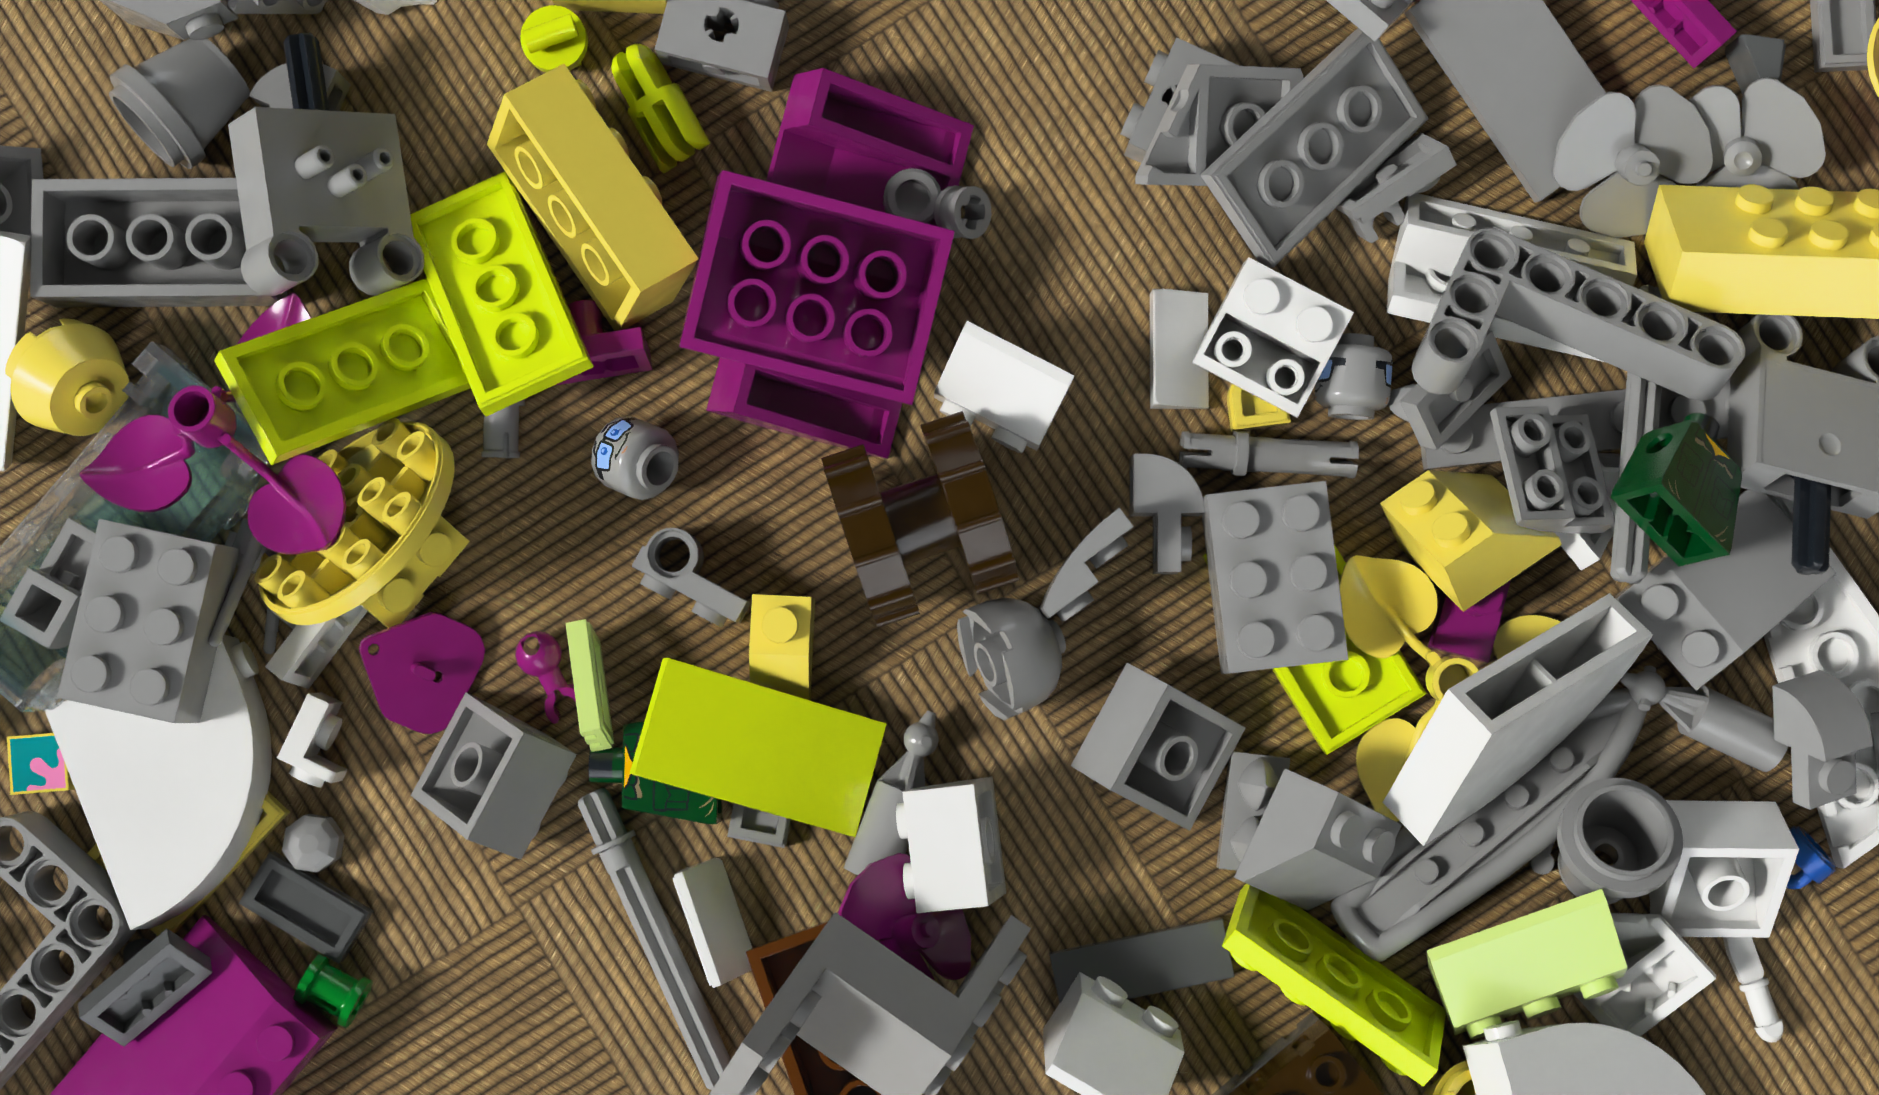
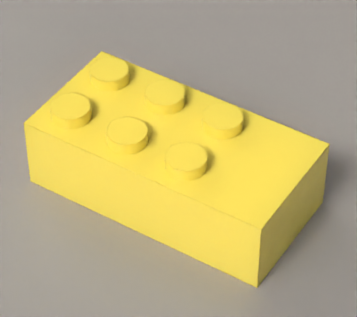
(591, 197)
(1766, 250)

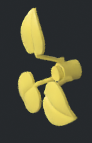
(1381, 610)

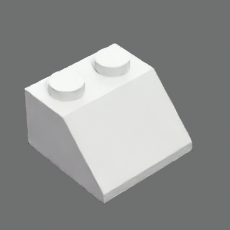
(1002, 388)
(952, 845)
(1729, 869)
(1109, 1044)

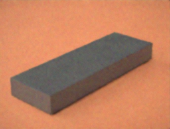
(1149, 960)

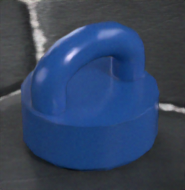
(1812, 860)

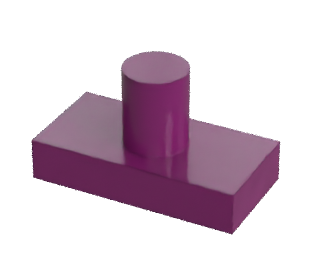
(1689, 26)
(610, 352)
(1469, 632)

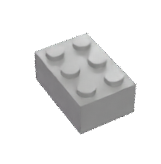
(1273, 577)
(147, 623)

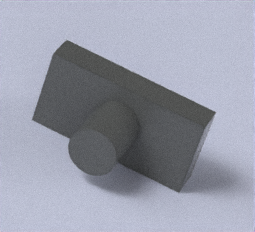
(145, 987)

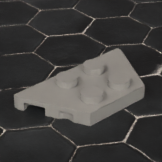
(1208, 116)

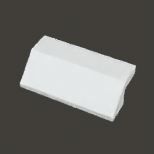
(1437, 233)

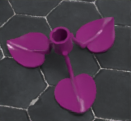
(148, 472)

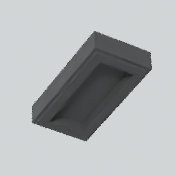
(306, 907)

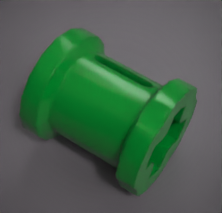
(332, 990)

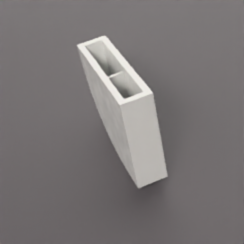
(1512, 716)
(171, 797)
(1573, 1062)

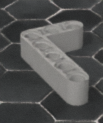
(1573, 307)
(74, 932)

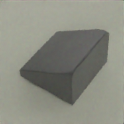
(1755, 58)

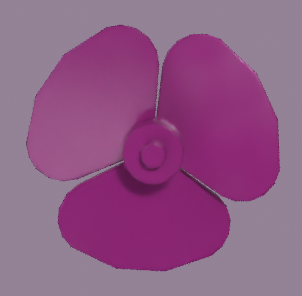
(882, 910)

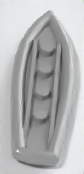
(1436, 880)

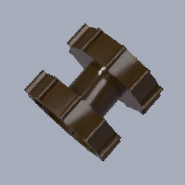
(921, 519)

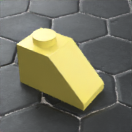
(782, 643)

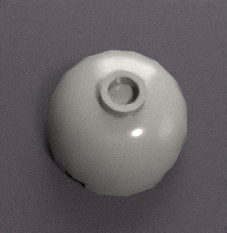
(1014, 653)

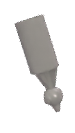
(1711, 719)
(878, 830)

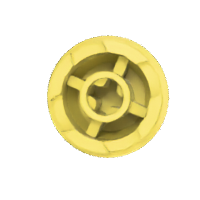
(67, 378)

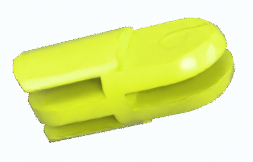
(657, 107)

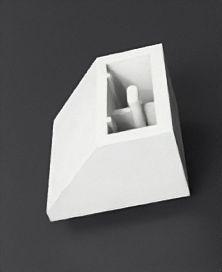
(1272, 337)

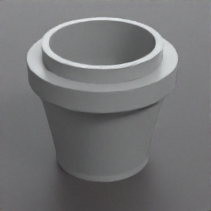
(179, 99)
(1629, 826)

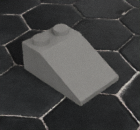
(1723, 605)

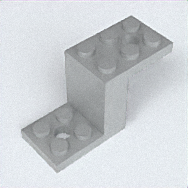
(875, 1013)

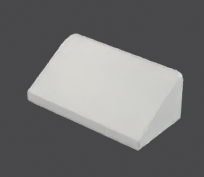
(1176, 335)
(714, 920)

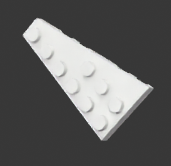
(1838, 635)

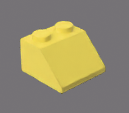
(1463, 533)

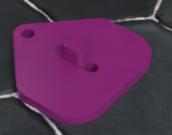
(406, 667)

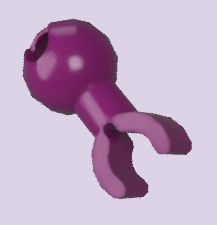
(544, 664)

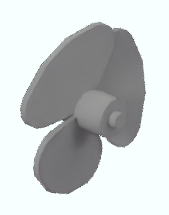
(1776, 139)
(1638, 143)

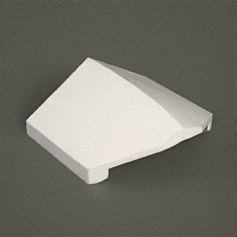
(1659, 975)

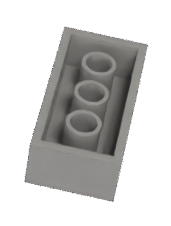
(139, 243)

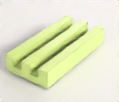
(589, 685)

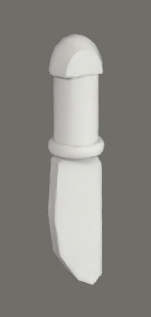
(1750, 974)

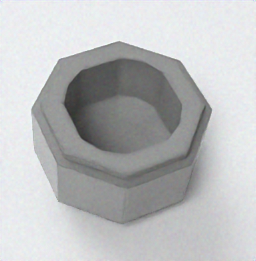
(313, 843)

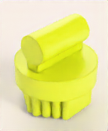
(554, 38)

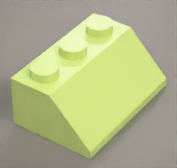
(1528, 964)

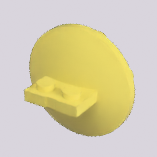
(390, 536)

